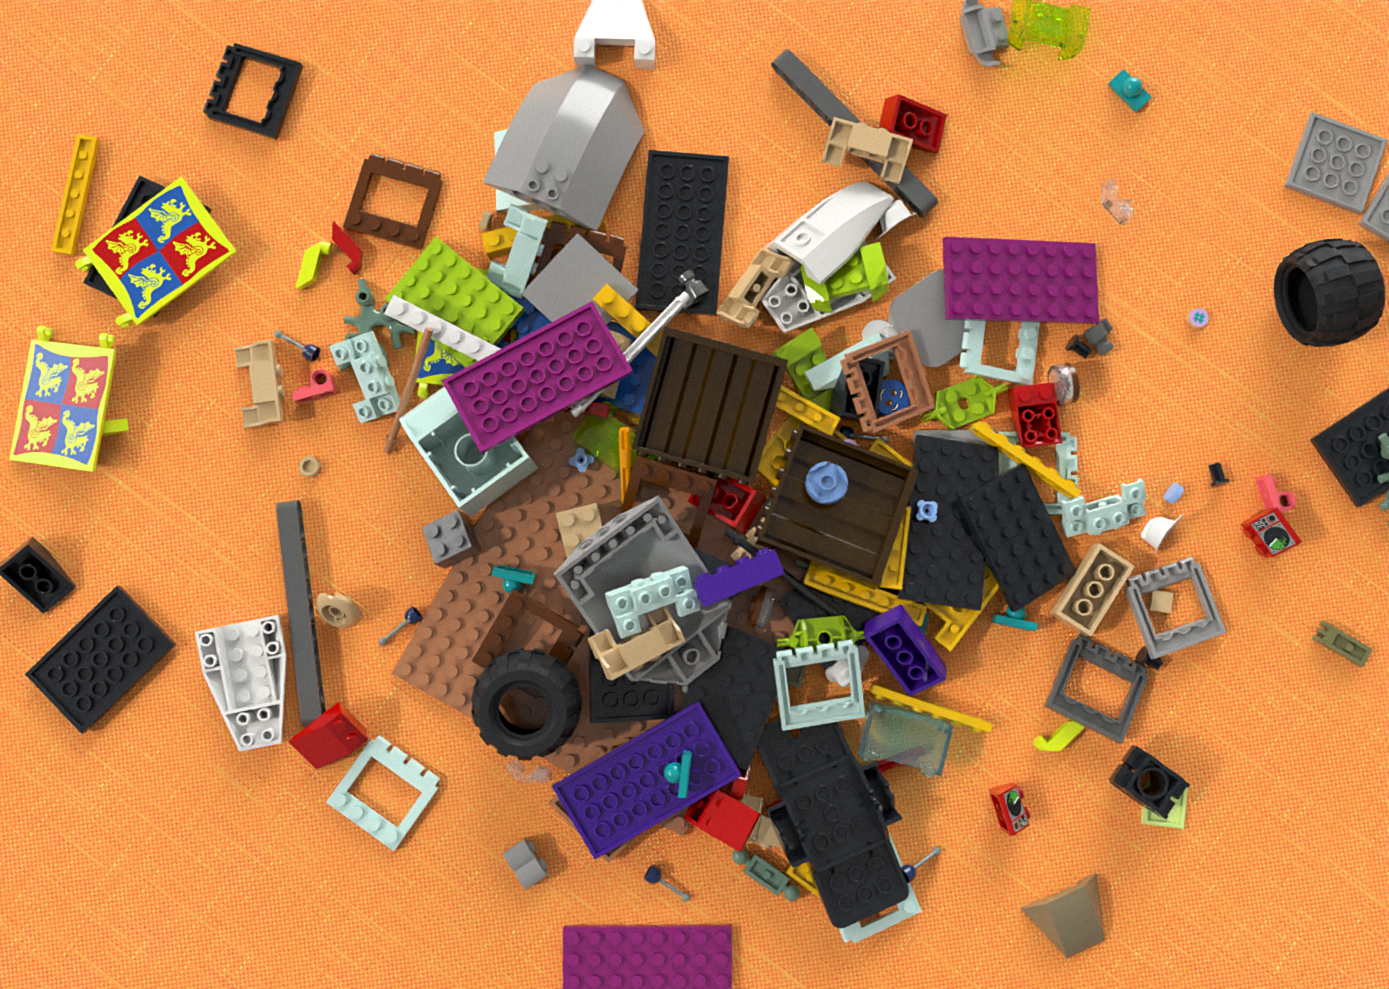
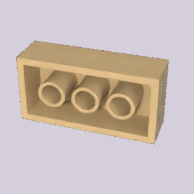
(578, 525)
(1092, 589)

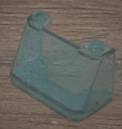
(904, 738)

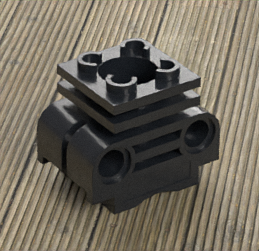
(1163, 781)

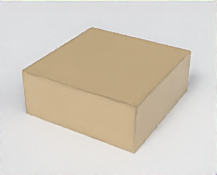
(1160, 601)

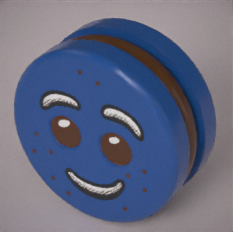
(892, 397)

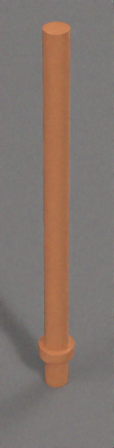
(392, 439)

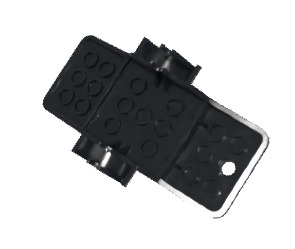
(834, 820)

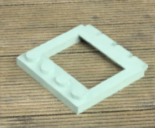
(1025, 354)
(1065, 465)
(823, 711)
(364, 815)
(905, 910)

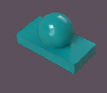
(1129, 90)
(513, 577)
(1015, 620)
(680, 773)

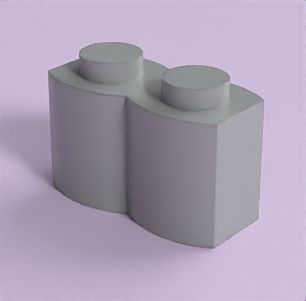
(526, 863)

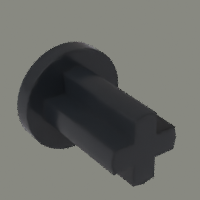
(1078, 347)
(1217, 475)
(1143, 657)

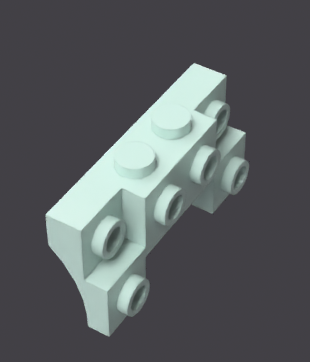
(523, 254)
(371, 373)
(1103, 513)
(651, 594)

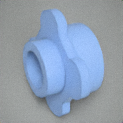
(587, 459)
(932, 510)

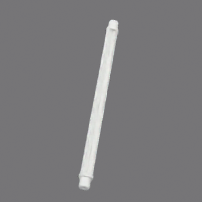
(640, 343)

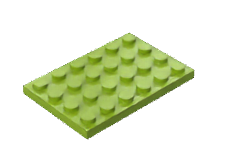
(458, 294)

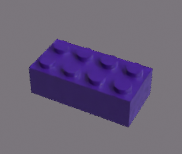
(739, 577)
(905, 650)

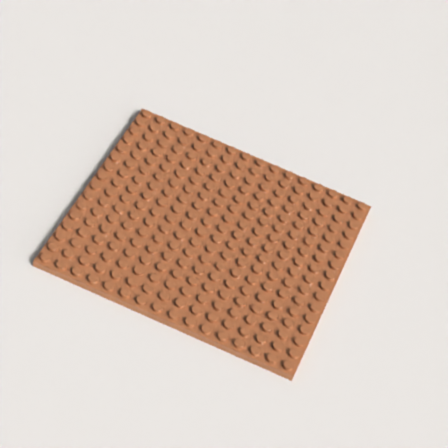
(525, 534)

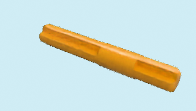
(625, 453)

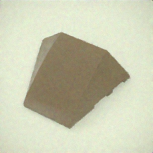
(1070, 917)

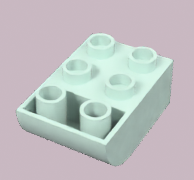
(455, 459)

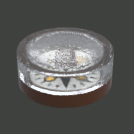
(1065, 383)
(762, 607)

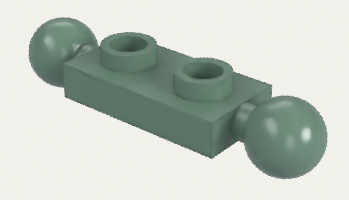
(766, 874)

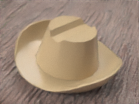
(338, 610)

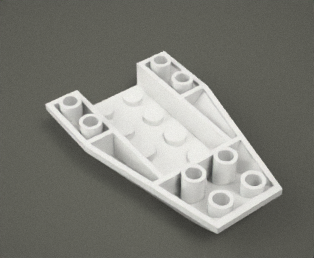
(832, 229)
(790, 304)
(247, 678)

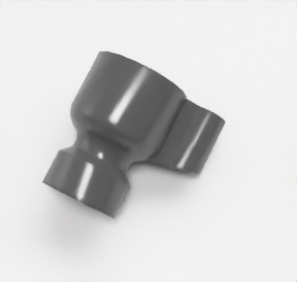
(694, 288)
(1098, 336)

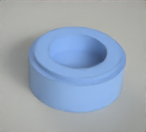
(1173, 493)

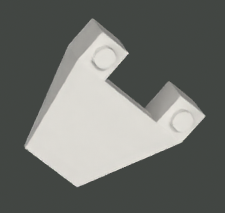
(615, 24)

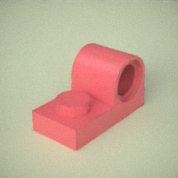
(317, 391)
(1271, 499)

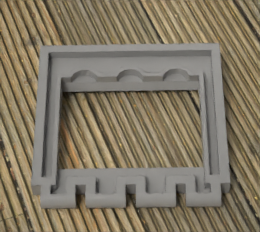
(1187, 634)

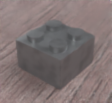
(451, 539)

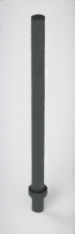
(738, 539)

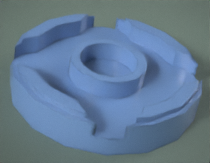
(826, 483)

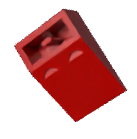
(1035, 414)
(724, 818)

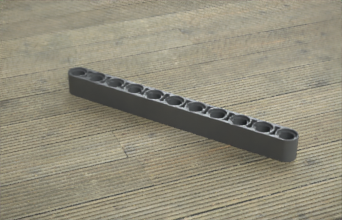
(828, 106)
(300, 611)

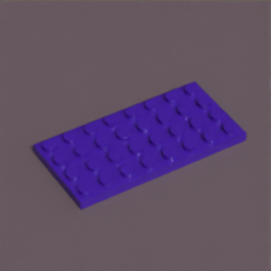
(628, 788)

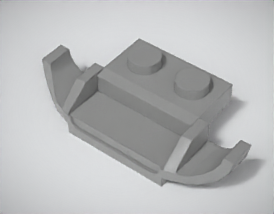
(983, 31)

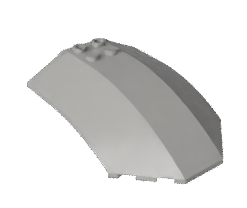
(569, 145)
(632, 549)

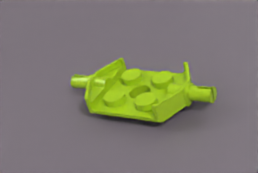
(976, 391)
(808, 630)

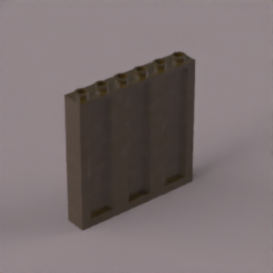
(709, 405)
(845, 536)

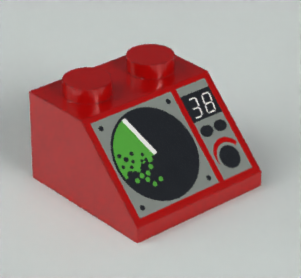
(1270, 532)
(1009, 808)

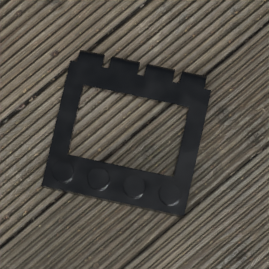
(276, 107)

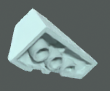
(826, 374)

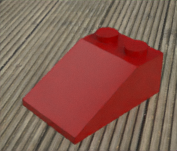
(914, 121)
(732, 504)
(330, 737)

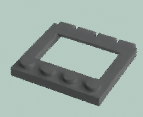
(1085, 715)

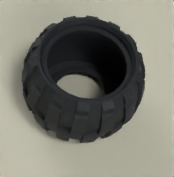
(1329, 292)
(531, 670)

